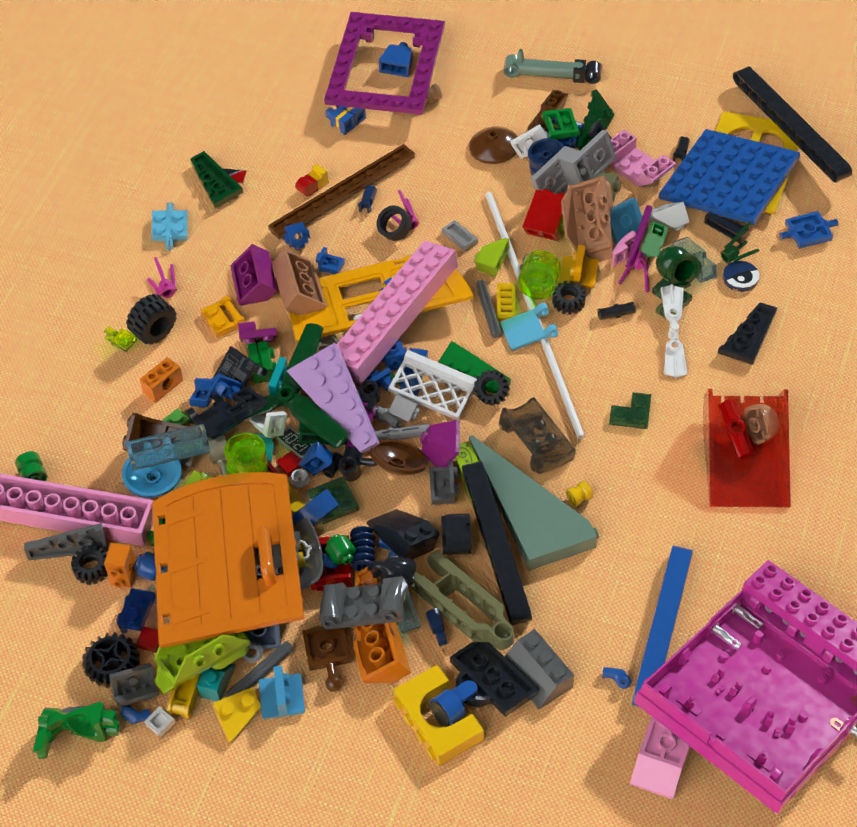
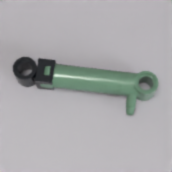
(577, 70)

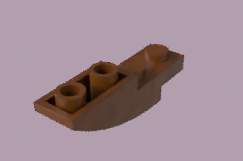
(554, 101)

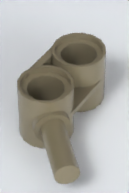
(217, 452)

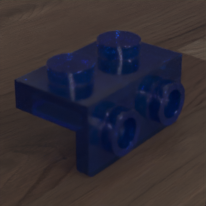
(135, 610)

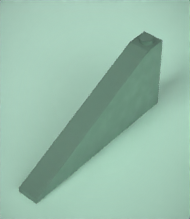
(537, 519)

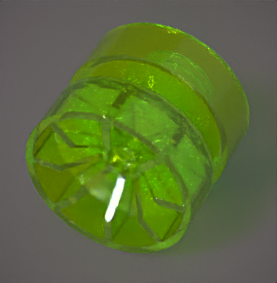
(539, 274)

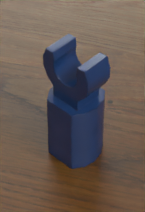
(368, 198)
(436, 625)

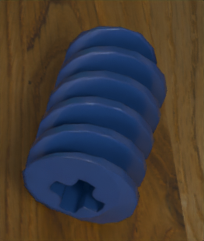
(364, 543)

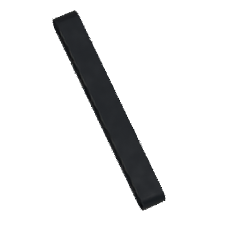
(496, 543)

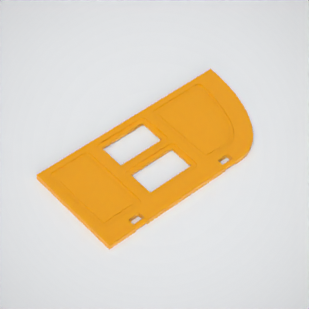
(334, 316)

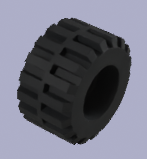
(151, 319)

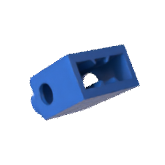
(396, 60)

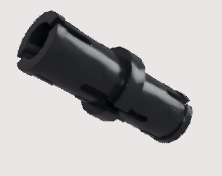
(616, 310)

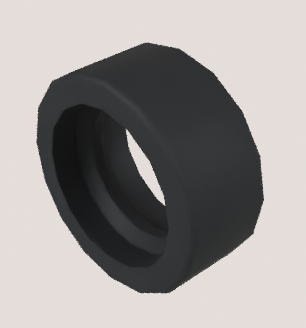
(402, 230)

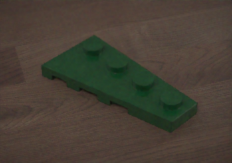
(598, 111)
(216, 181)

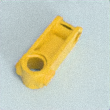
(184, 698)

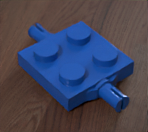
(808, 229)

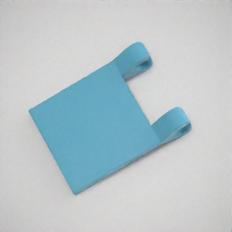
(526, 328)

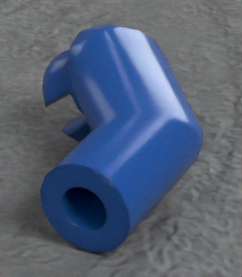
(618, 676)

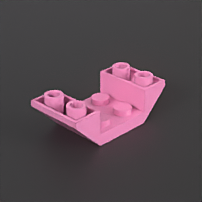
(635, 164)
(659, 761)

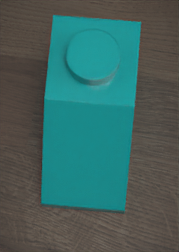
(214, 682)

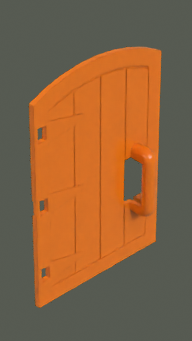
(212, 557)

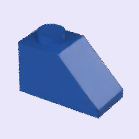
(316, 458)

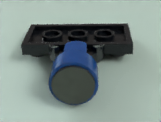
(482, 680)

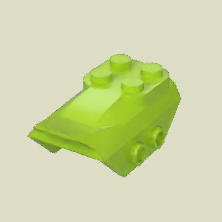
(184, 661)

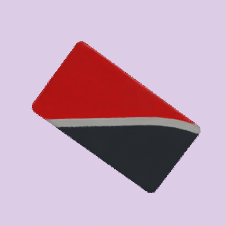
(237, 175)

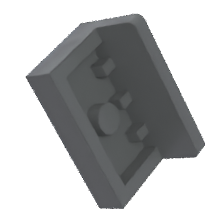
(442, 484)
(133, 685)

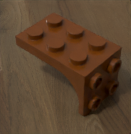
(142, 426)

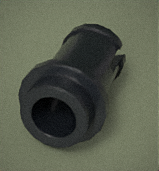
(333, 467)

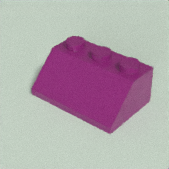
(253, 276)

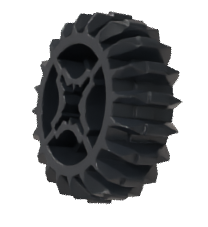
(108, 652)

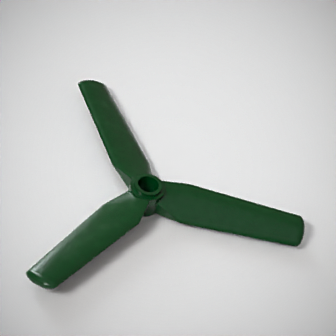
(301, 406)

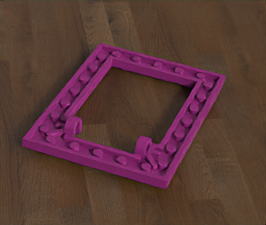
(362, 26)

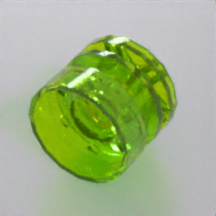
(245, 454)

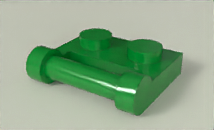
(565, 121)

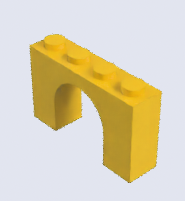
(441, 742)

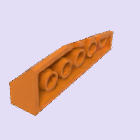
(379, 646)

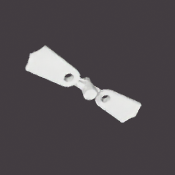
(674, 357)

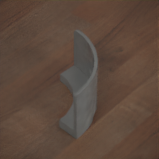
(314, 568)

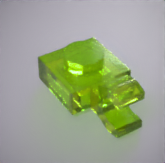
(123, 339)

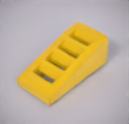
(505, 295)

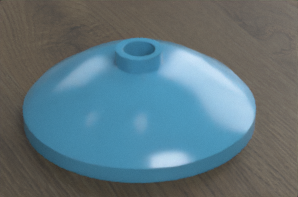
(140, 483)

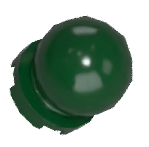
(678, 266)

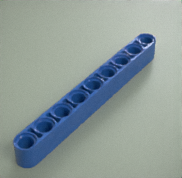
(665, 614)

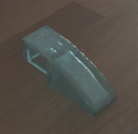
(708, 268)

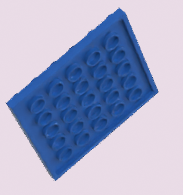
(730, 176)

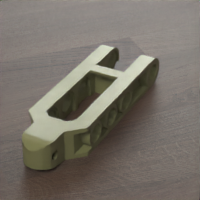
(499, 635)

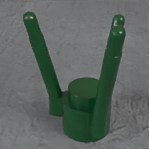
(731, 252)

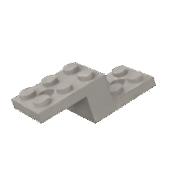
(575, 166)

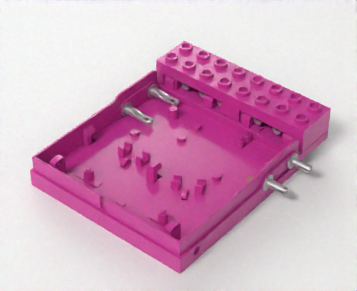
(763, 686)

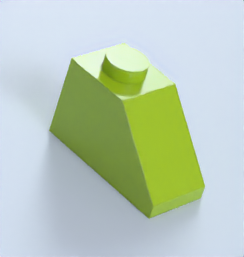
(492, 257)

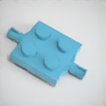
(169, 225)

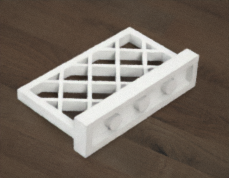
(440, 372)

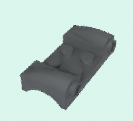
(363, 604)

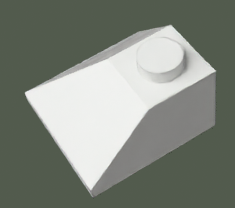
(670, 215)

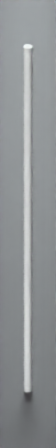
(545, 343)

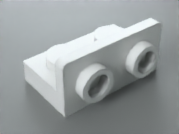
(523, 142)

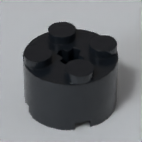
(456, 534)

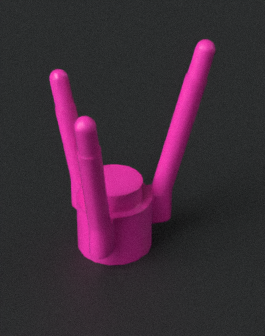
(408, 207)
(639, 263)
(166, 288)

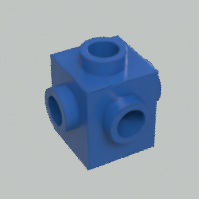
(303, 235)
(395, 356)

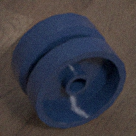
(541, 152)

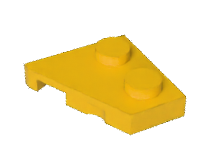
(236, 711)

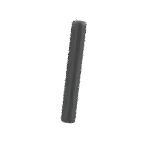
(488, 308)
(261, 669)

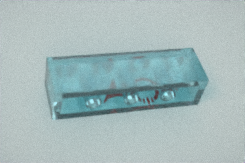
(167, 447)

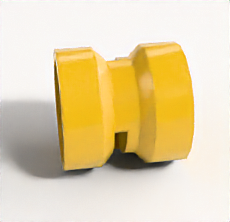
(578, 494)

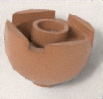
(761, 423)

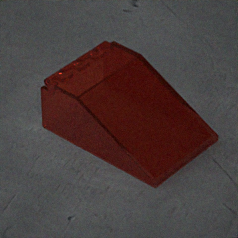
(752, 481)

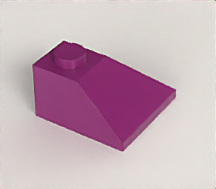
(441, 442)

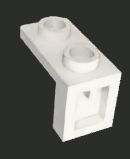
(271, 424)

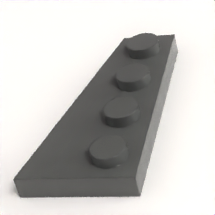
(67, 543)

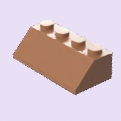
(298, 283)

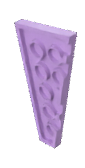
(333, 390)

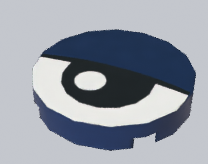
(741, 276)

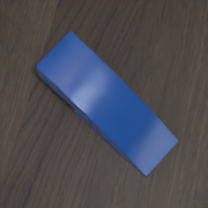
(317, 508)

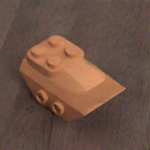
(587, 217)

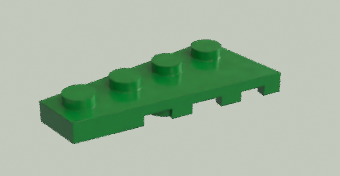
(467, 363)

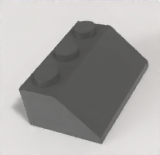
(541, 667)

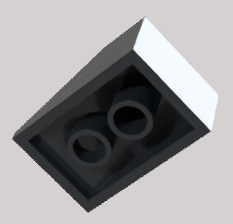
(405, 533)

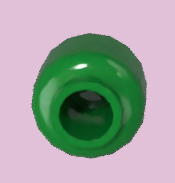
(340, 549)

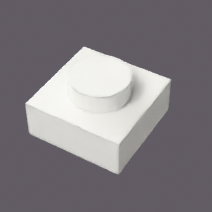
(159, 722)

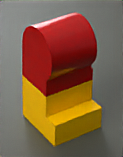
(312, 181)

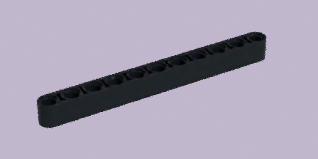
(792, 124)

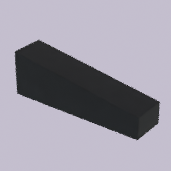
(725, 226)

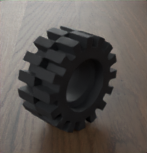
(571, 290)
(484, 379)
(89, 574)

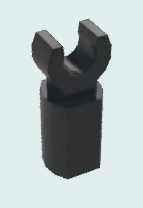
(681, 148)

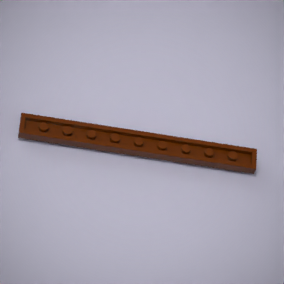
(343, 190)

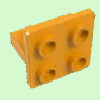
(579, 269)

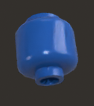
(146, 566)

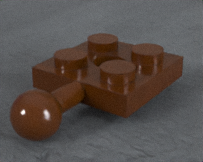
(320, 658)

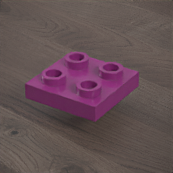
(249, 334)

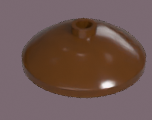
(492, 145)
(399, 457)

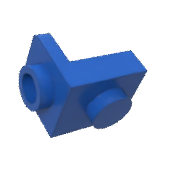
(329, 263)
(201, 396)

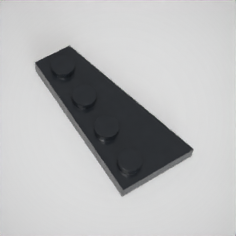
(750, 335)

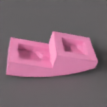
(621, 250)

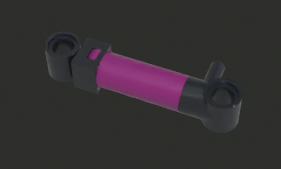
(352, 456)

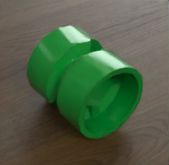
(30, 466)

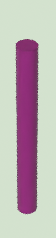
(638, 238)

